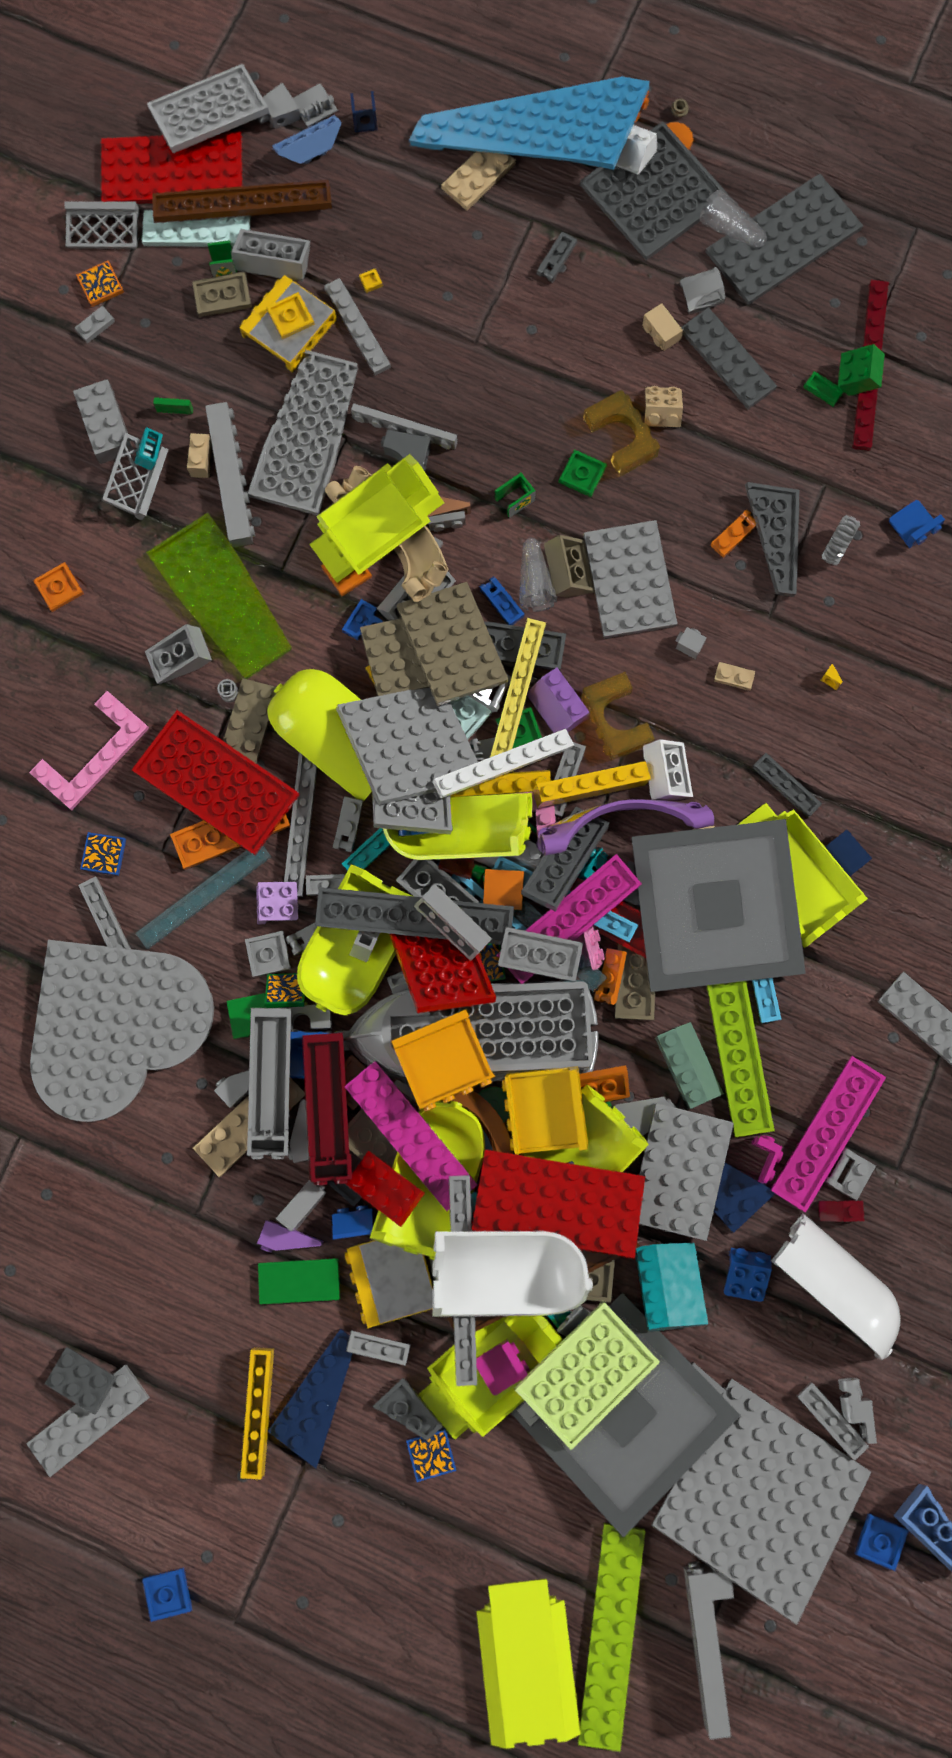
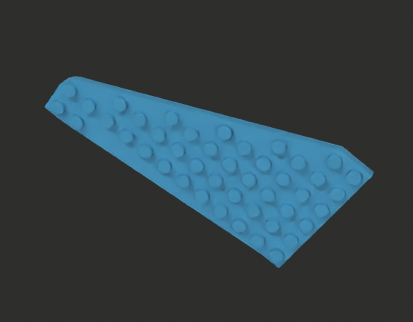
(567, 124)

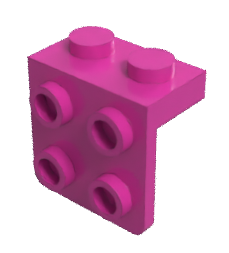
(775, 1155)
(501, 1367)

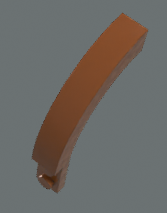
(488, 1118)

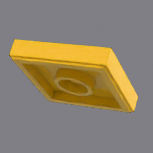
(290, 315)

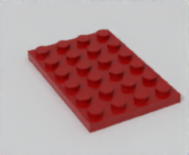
(441, 974)

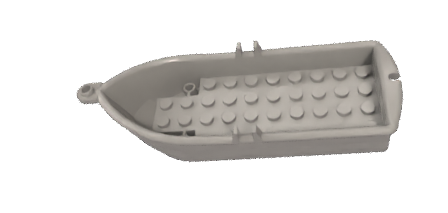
(523, 1031)

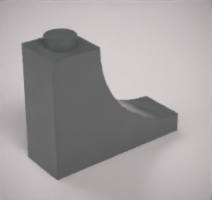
(402, 444)

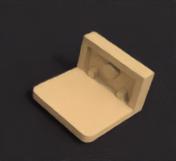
(663, 406)

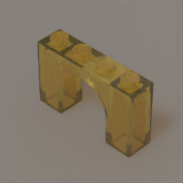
(620, 409)
(616, 741)

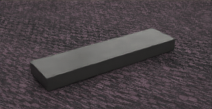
(787, 785)

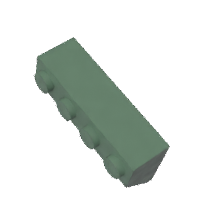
(689, 1065)

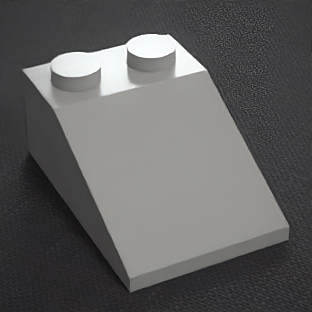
(178, 654)

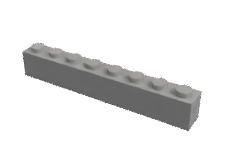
(229, 474)

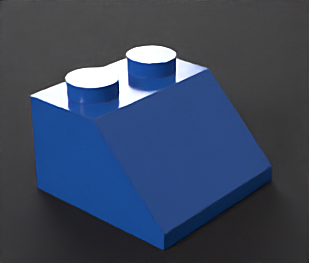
(352, 1223)

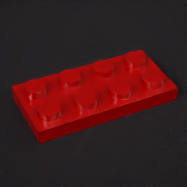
(385, 1188)

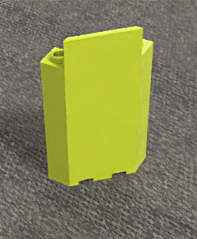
(820, 883)
(527, 1665)

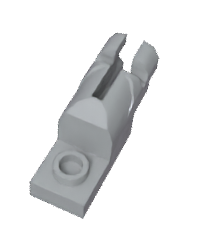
(857, 1409)

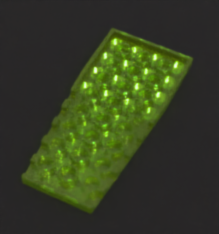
(220, 595)

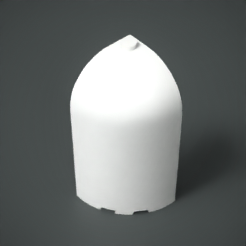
(507, 1274)
(841, 1285)

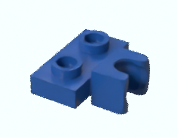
(361, 616)

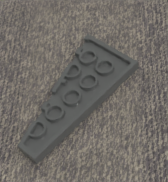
(777, 524)

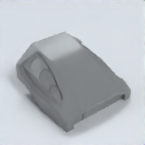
(703, 290)

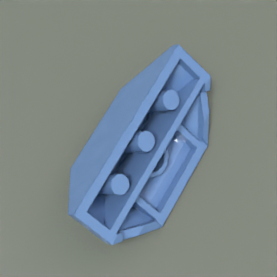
(310, 142)

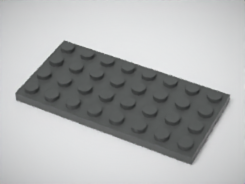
(797, 233)

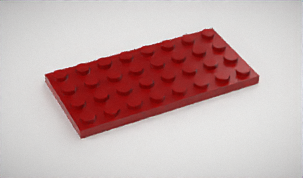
(145, 165)
(216, 782)
(582, 1203)

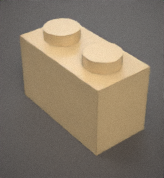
(662, 327)
(199, 455)

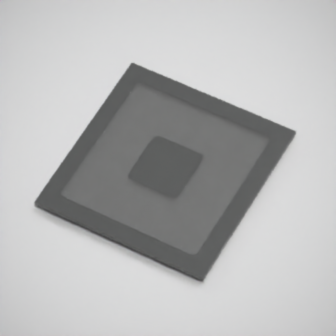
(718, 905)
(646, 1437)

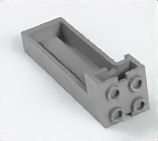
(269, 1082)
(703, 1587)

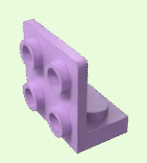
(276, 901)

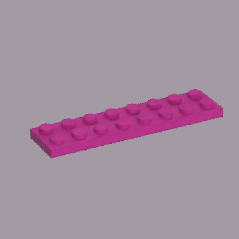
(585, 905)
(407, 1131)
(828, 1134)

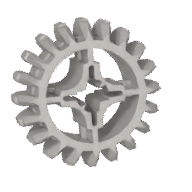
(840, 540)

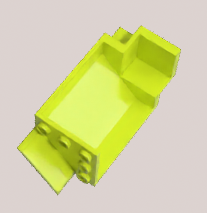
(375, 518)
(475, 1404)

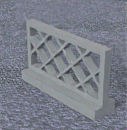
(104, 210)
(148, 485)

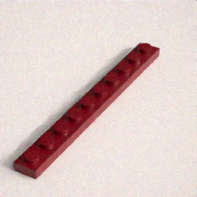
(872, 335)

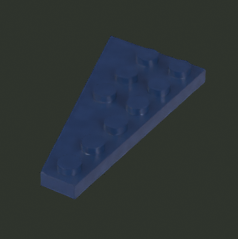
(739, 1197)
(310, 1411)

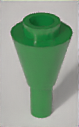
(478, 873)

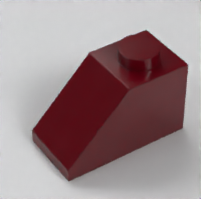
(841, 1211)

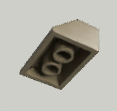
(569, 566)

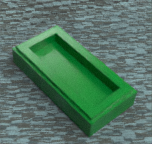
(823, 388)
(170, 405)

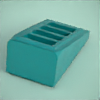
(143, 458)

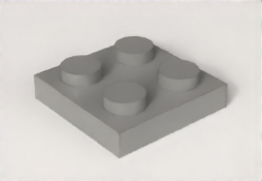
(267, 954)

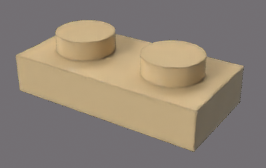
(734, 676)

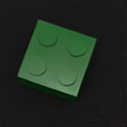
(861, 370)

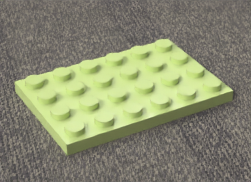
(586, 1375)

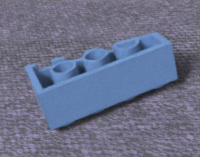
(928, 1523)

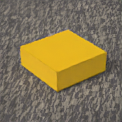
(370, 280)

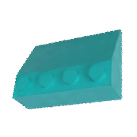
(671, 1286)

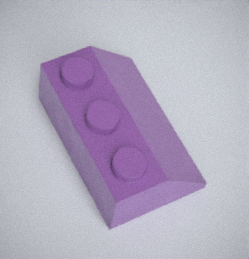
(557, 702)

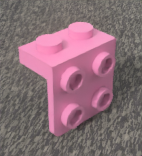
(591, 947)

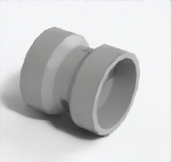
(227, 694)

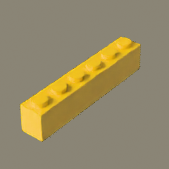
(591, 784)
(257, 1413)

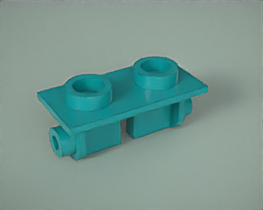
(597, 860)

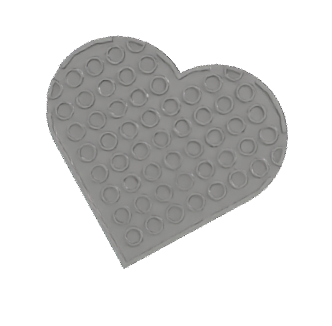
(108, 1021)

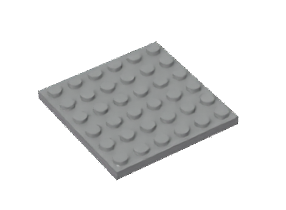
(405, 742)

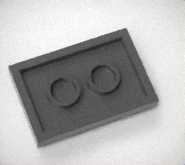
(81, 1380)

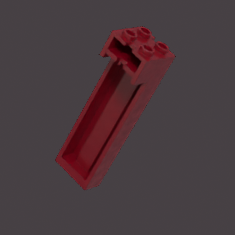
(326, 1108)

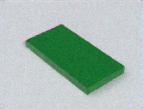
(298, 1281)

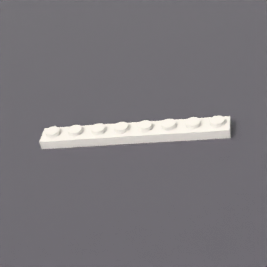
(502, 763)

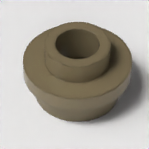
(679, 104)

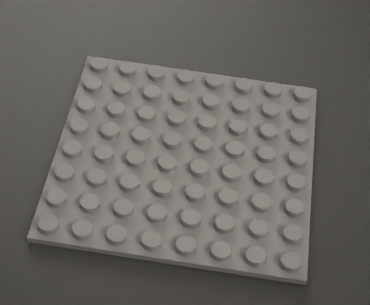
(765, 1504)

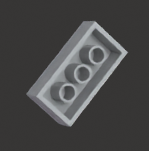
(102, 420)

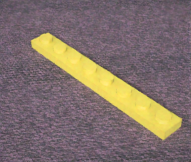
(518, 686)

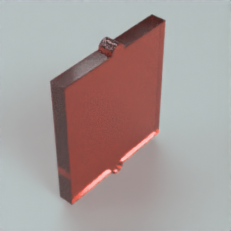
(457, 866)

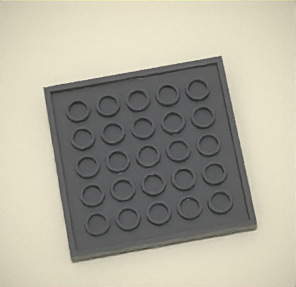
(660, 200)

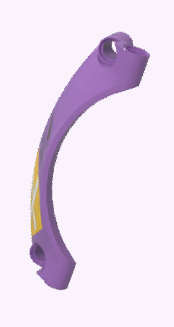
(558, 836)

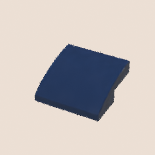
(848, 853)

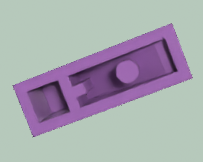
(278, 1237)

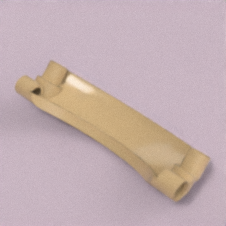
(419, 554)

